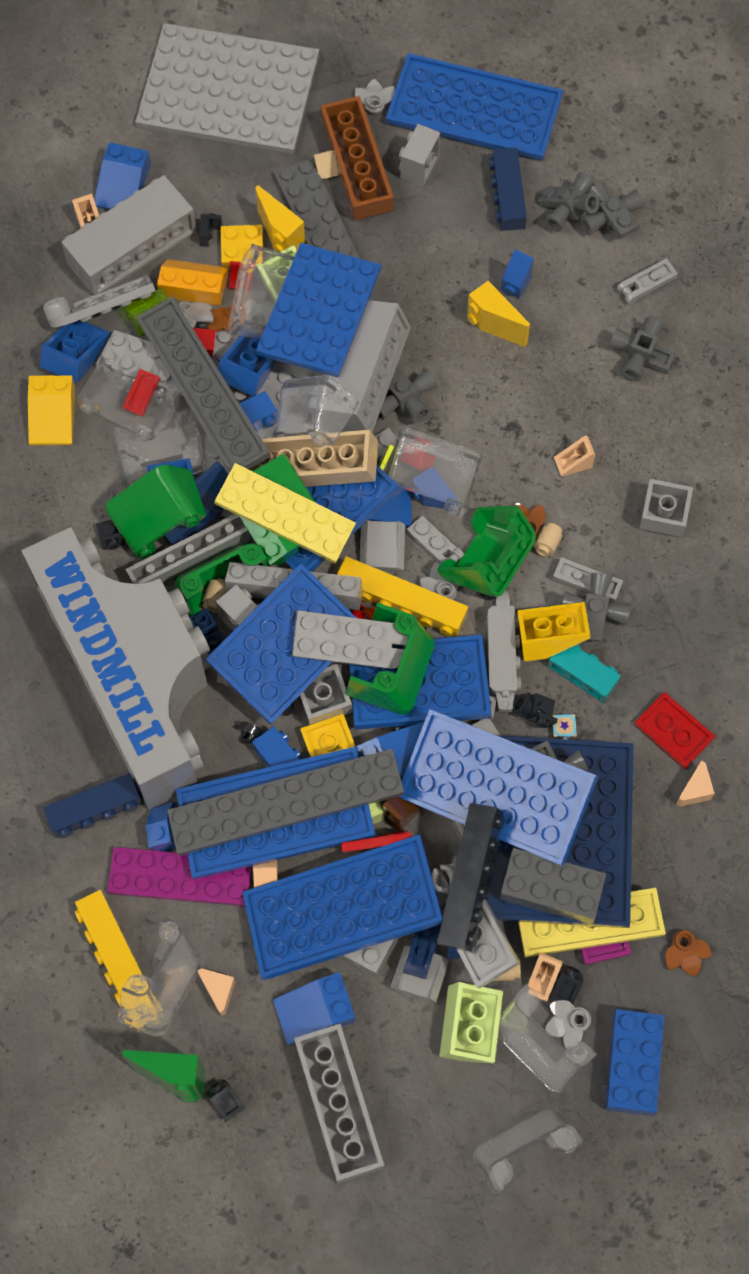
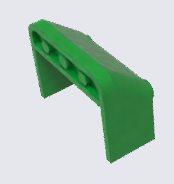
(398, 690)

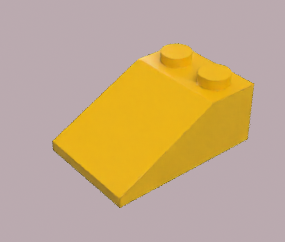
(281, 224)
(496, 316)
(51, 410)
(552, 629)

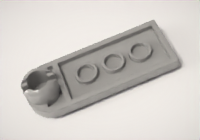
(61, 313)
(135, 354)
(347, 640)
(492, 952)

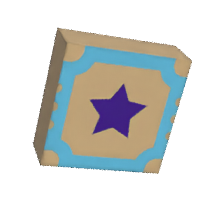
(565, 726)

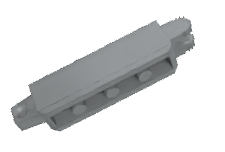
(502, 653)

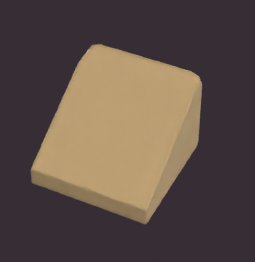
(326, 164)

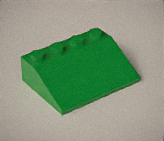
(273, 546)
(174, 1072)

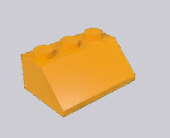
(193, 281)

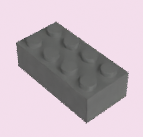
(553, 888)

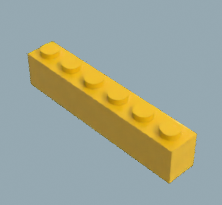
(426, 606)
(108, 939)

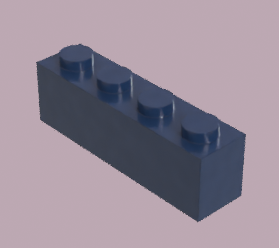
(509, 189)
(92, 806)

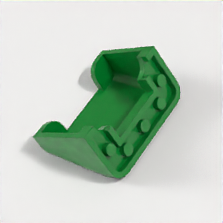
(155, 506)
(495, 553)
(196, 579)

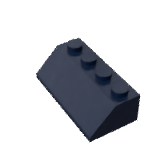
(208, 486)

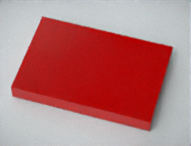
(674, 730)
(379, 840)

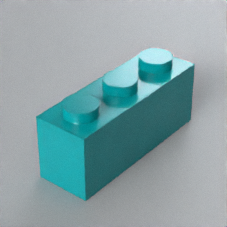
(585, 672)

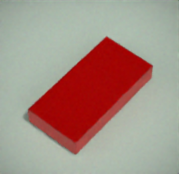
(141, 392)

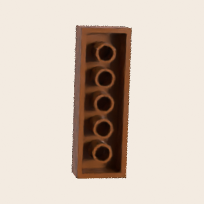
(357, 158)

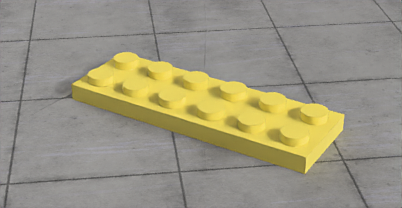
(285, 513)
(552, 938)

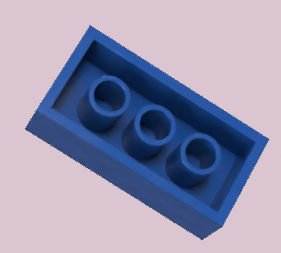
(634, 1063)

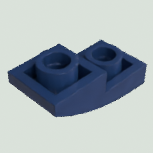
(209, 629)

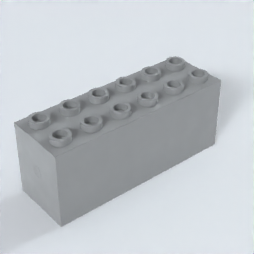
(129, 235)
(373, 361)

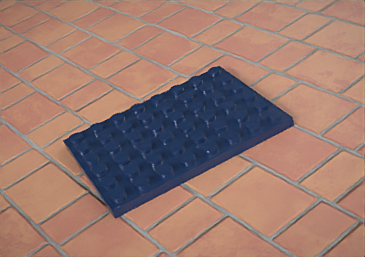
(600, 842)

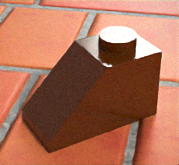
(399, 812)

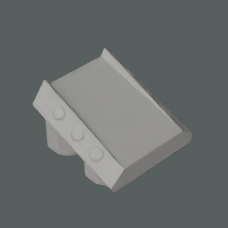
(383, 545)
(416, 987)

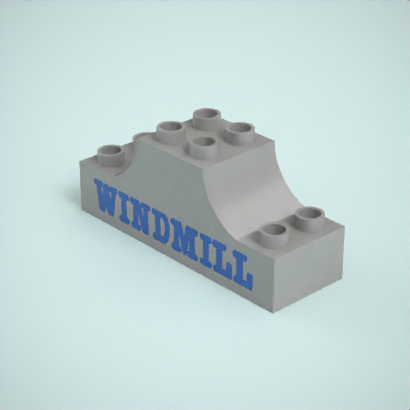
(132, 655)

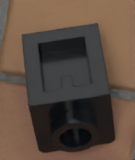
(207, 224)
(109, 535)
(542, 711)
(567, 984)
(225, 1099)

